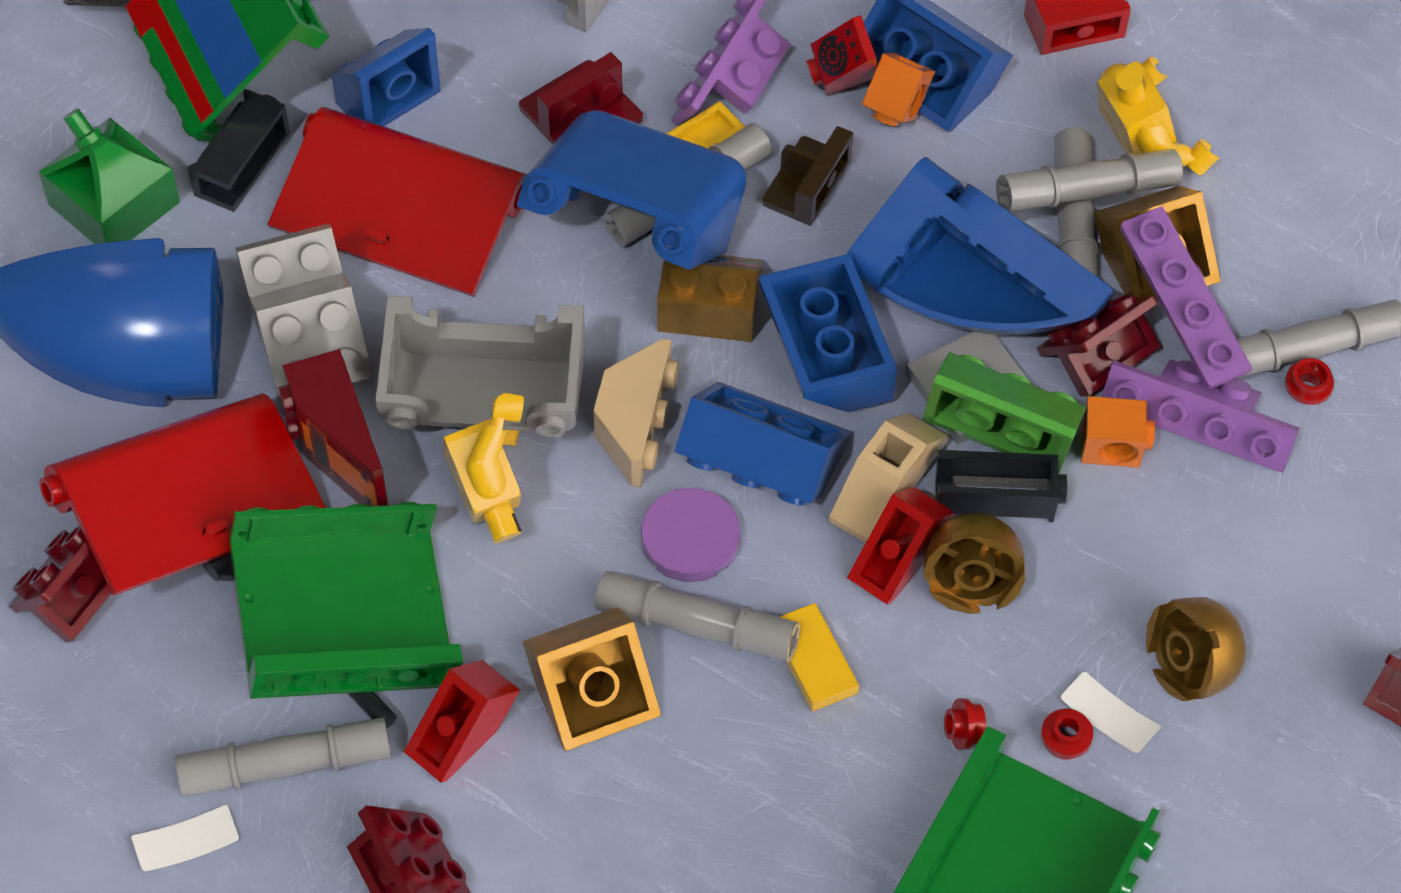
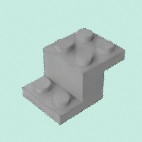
(303, 301)

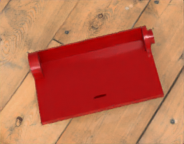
(384, 185)
(160, 490)

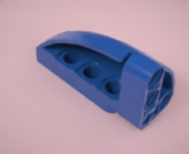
(971, 261)
(119, 319)

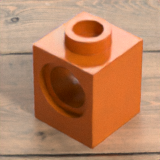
(897, 89)
(1115, 432)

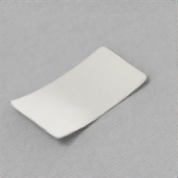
(1109, 713)
(185, 839)

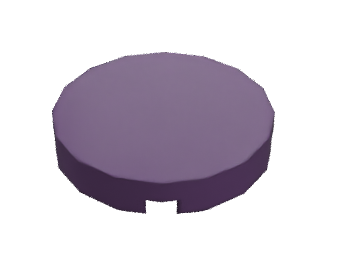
(690, 534)

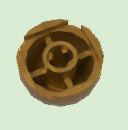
(974, 563)
(1196, 647)

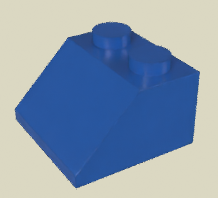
(389, 78)

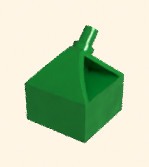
(108, 182)

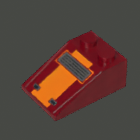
(331, 426)

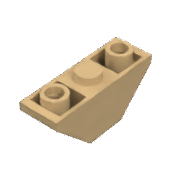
(633, 407)
(887, 464)

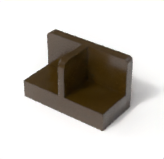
(809, 175)

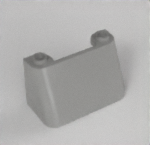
(455, 370)

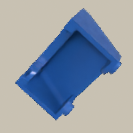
(678, 182)

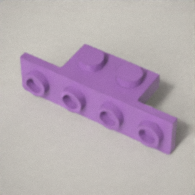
(738, 65)
(1185, 298)
(1213, 417)

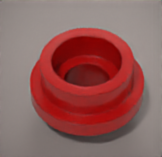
(1311, 371)
(964, 723)
(1064, 746)

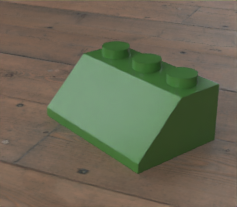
(1001, 409)

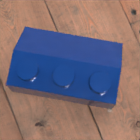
(962, 58)
(831, 334)
(761, 443)

